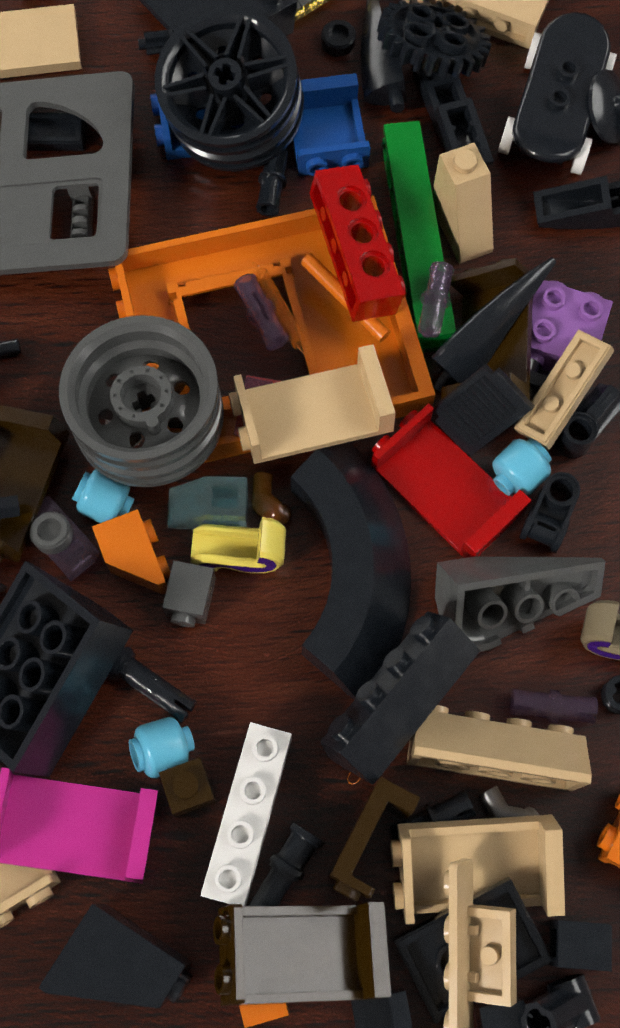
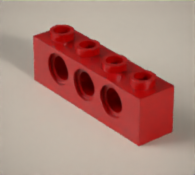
(348, 216)

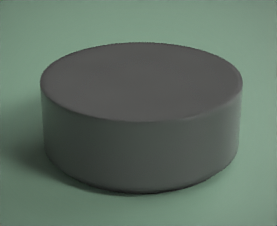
(51, 533)

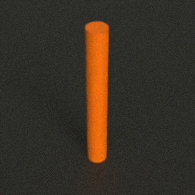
(332, 284)

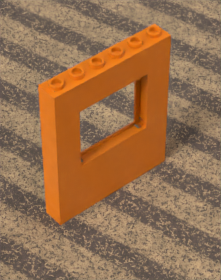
(164, 272)

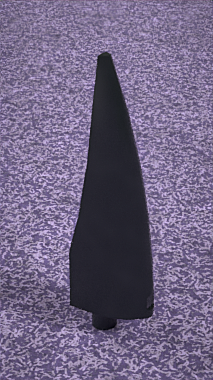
(380, 74)
(483, 332)

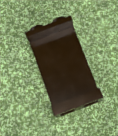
(478, 288)
(28, 458)

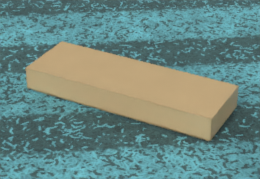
(564, 388)

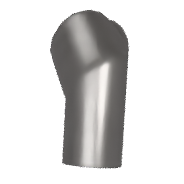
(497, 806)

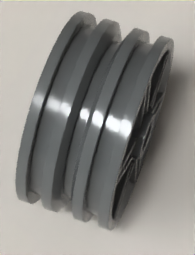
(123, 351)

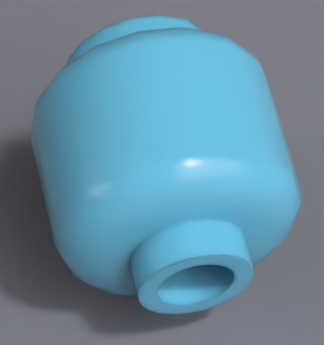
(521, 467)
(101, 497)
(160, 746)

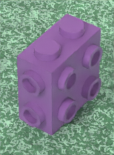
(559, 315)

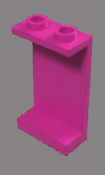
(75, 827)

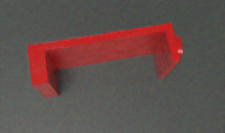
(445, 485)

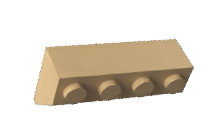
(501, 750)

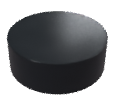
(338, 38)

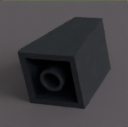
(117, 963)

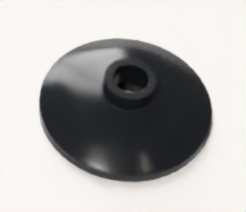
(605, 105)

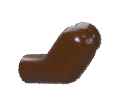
(265, 503)

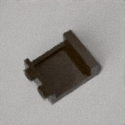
(383, 796)

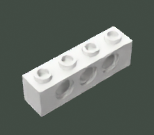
(247, 815)

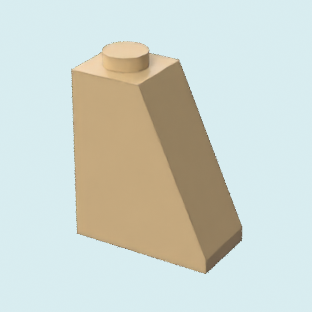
(464, 202)

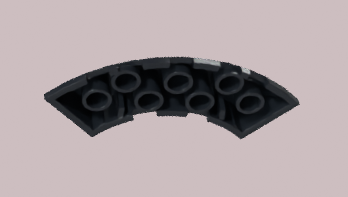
(367, 565)

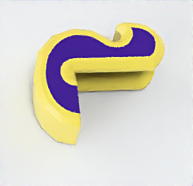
(240, 547)

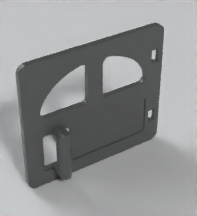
(30, 184)

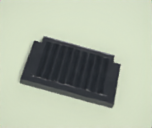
(481, 409)

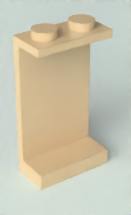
(314, 409)

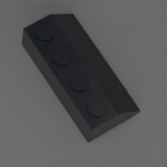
(399, 697)

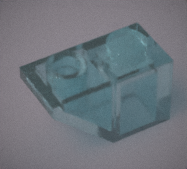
(209, 501)

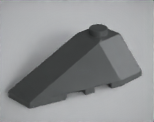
(510, 594)

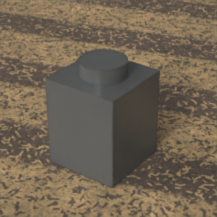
(189, 593)

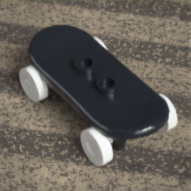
(554, 103)

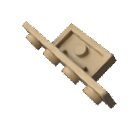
(479, 950)

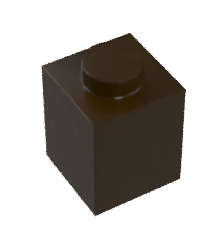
(187, 787)

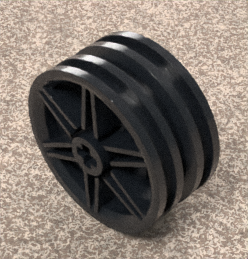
(230, 89)

